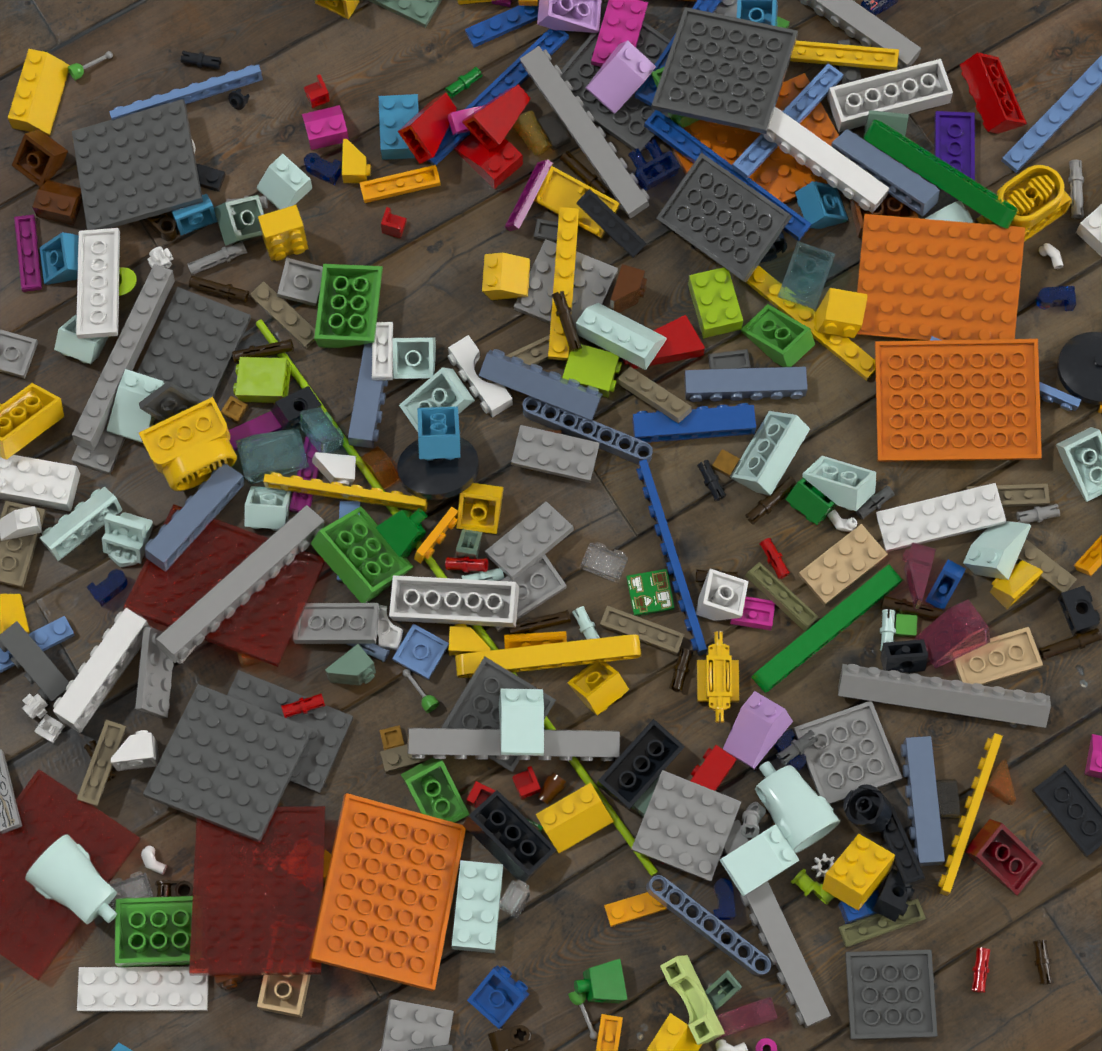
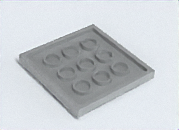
(590, 286)
(848, 752)
(686, 825)

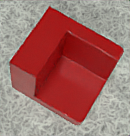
(317, 92)
(392, 224)
(526, 783)
(479, 794)

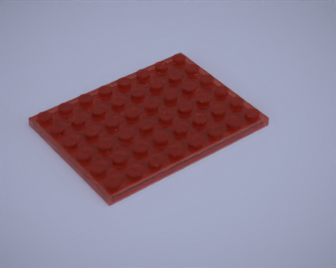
(256, 628)
(258, 899)
(30, 924)

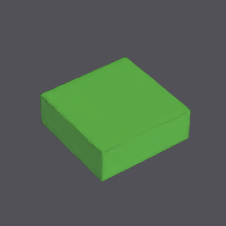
(906, 625)

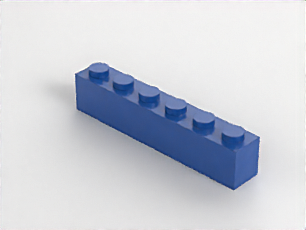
(700, 423)

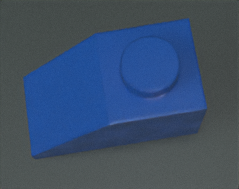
(945, 584)
(850, 914)

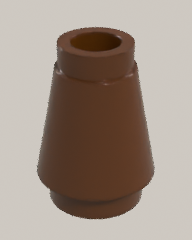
(551, 788)

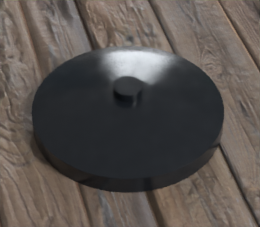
(1081, 367)
(437, 477)

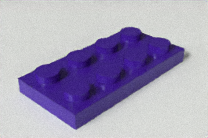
(956, 140)

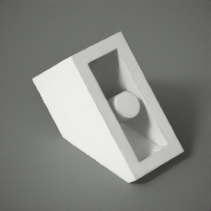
(336, 467)
(20, 523)

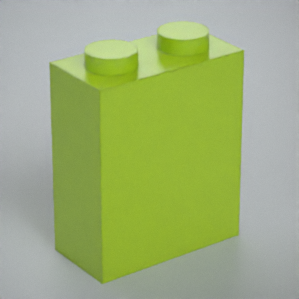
(593, 368)
(262, 379)

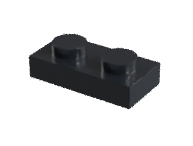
(210, 177)

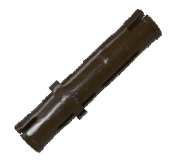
(583, 173)
(227, 291)
(564, 314)
(264, 350)
(765, 506)
(904, 606)
(530, 625)
(1069, 644)

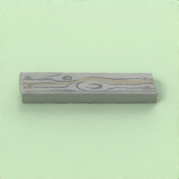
(9, 811)

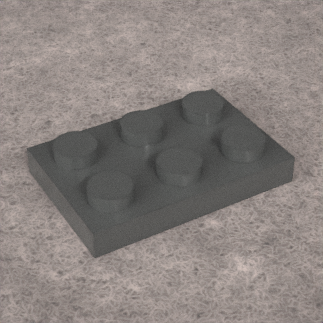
(168, 401)

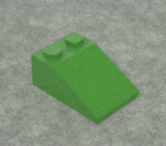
(779, 336)
(435, 791)

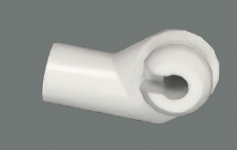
(842, 524)
(150, 862)
(721, 1045)

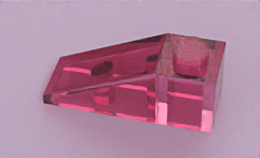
(917, 570)
(747, 1017)

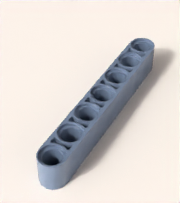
(580, 423)
(718, 926)

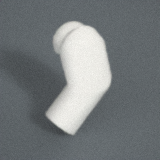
(1048, 249)

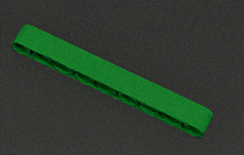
(940, 173)
(827, 628)

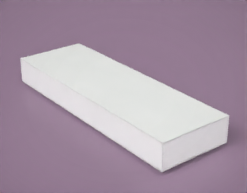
(383, 352)

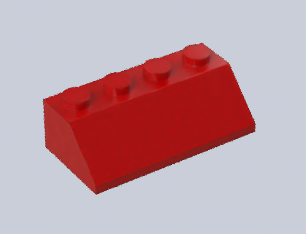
(992, 93)

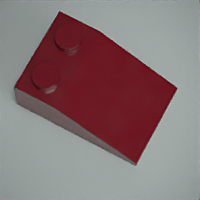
(1003, 856)

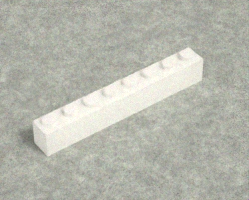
(825, 161)

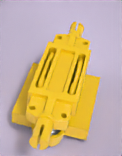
(718, 678)

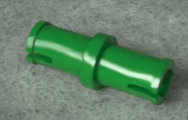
(463, 82)

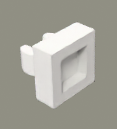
(49, 728)

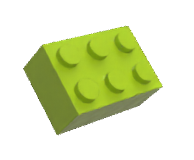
(715, 302)

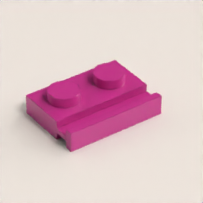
(756, 614)

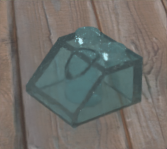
(320, 430)

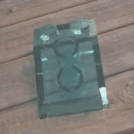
(806, 275)
(271, 452)

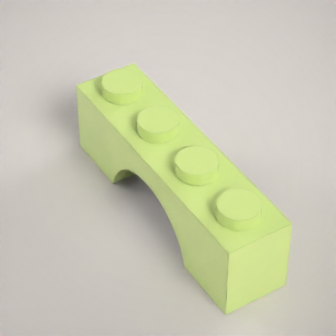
(685, 981)

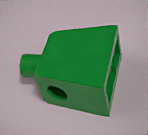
(403, 531)
(603, 983)

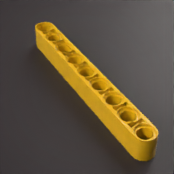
(553, 655)

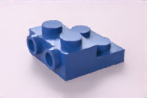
(498, 996)

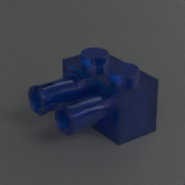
(656, 171)

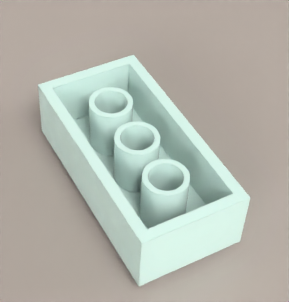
(477, 906)

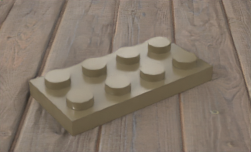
(17, 552)

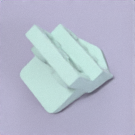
(126, 538)

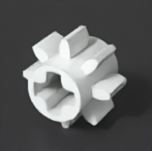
(160, 257)
(34, 706)
(823, 861)

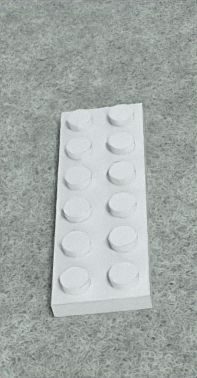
(98, 283)
(941, 517)
(141, 989)

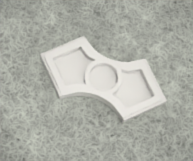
(388, 634)

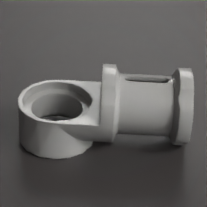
(751, 818)

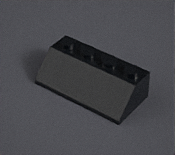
(640, 764)
(509, 837)

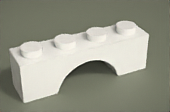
(492, 395)

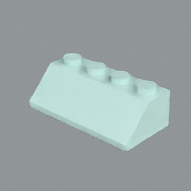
(619, 335)
(770, 452)
(80, 523)

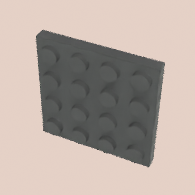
(480, 702)
(890, 994)

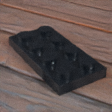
(1072, 809)

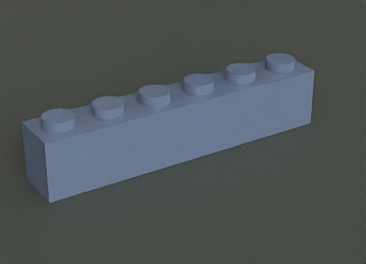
(902, 182)
(745, 383)
(540, 384)
(367, 404)
(194, 516)
(923, 800)

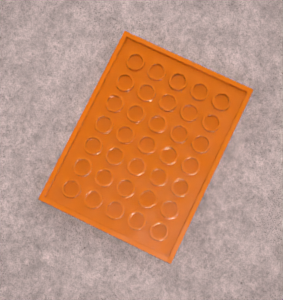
(780, 171)
(939, 278)
(958, 400)
(388, 892)

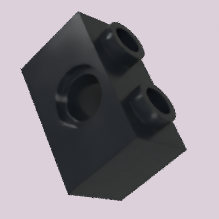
(284, 408)
(1079, 622)
(904, 656)
(893, 897)

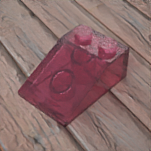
(955, 634)

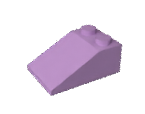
(570, 15)
(620, 76)
(756, 729)

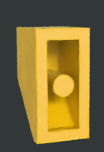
(354, 164)
(465, 640)

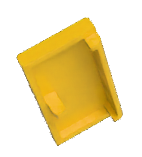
(564, 191)

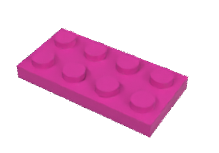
(620, 23)

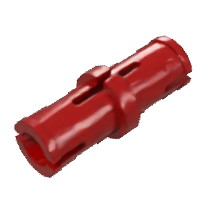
(774, 558)
(466, 564)
(303, 705)
(980, 970)

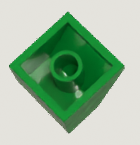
(810, 501)

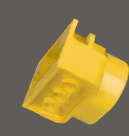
(1046, 201)
(190, 445)

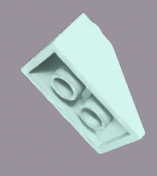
(441, 390)
(126, 415)
(1084, 461)
(842, 482)
(997, 550)
(521, 721)
(759, 860)

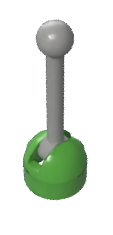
(77, 70)
(428, 702)
(579, 999)

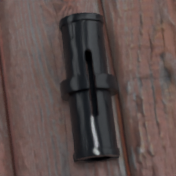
(200, 59)
(711, 480)

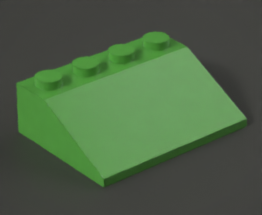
(348, 305)
(360, 555)
(153, 931)

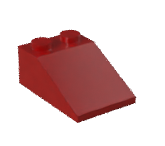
(492, 164)

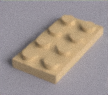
(843, 564)
(1000, 658)

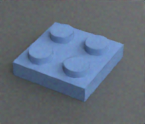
(420, 651)

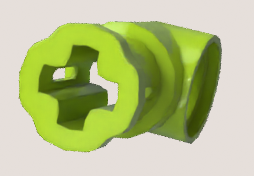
(808, 885)

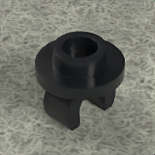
(237, 100)

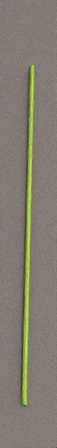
(479, 629)

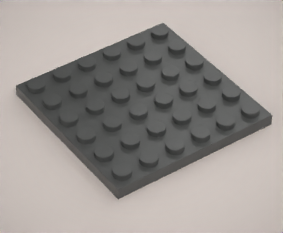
(725, 70)
(629, 120)
(137, 166)
(228, 763)

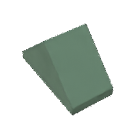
(468, 544)
(722, 990)

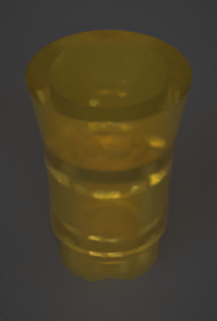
(531, 133)

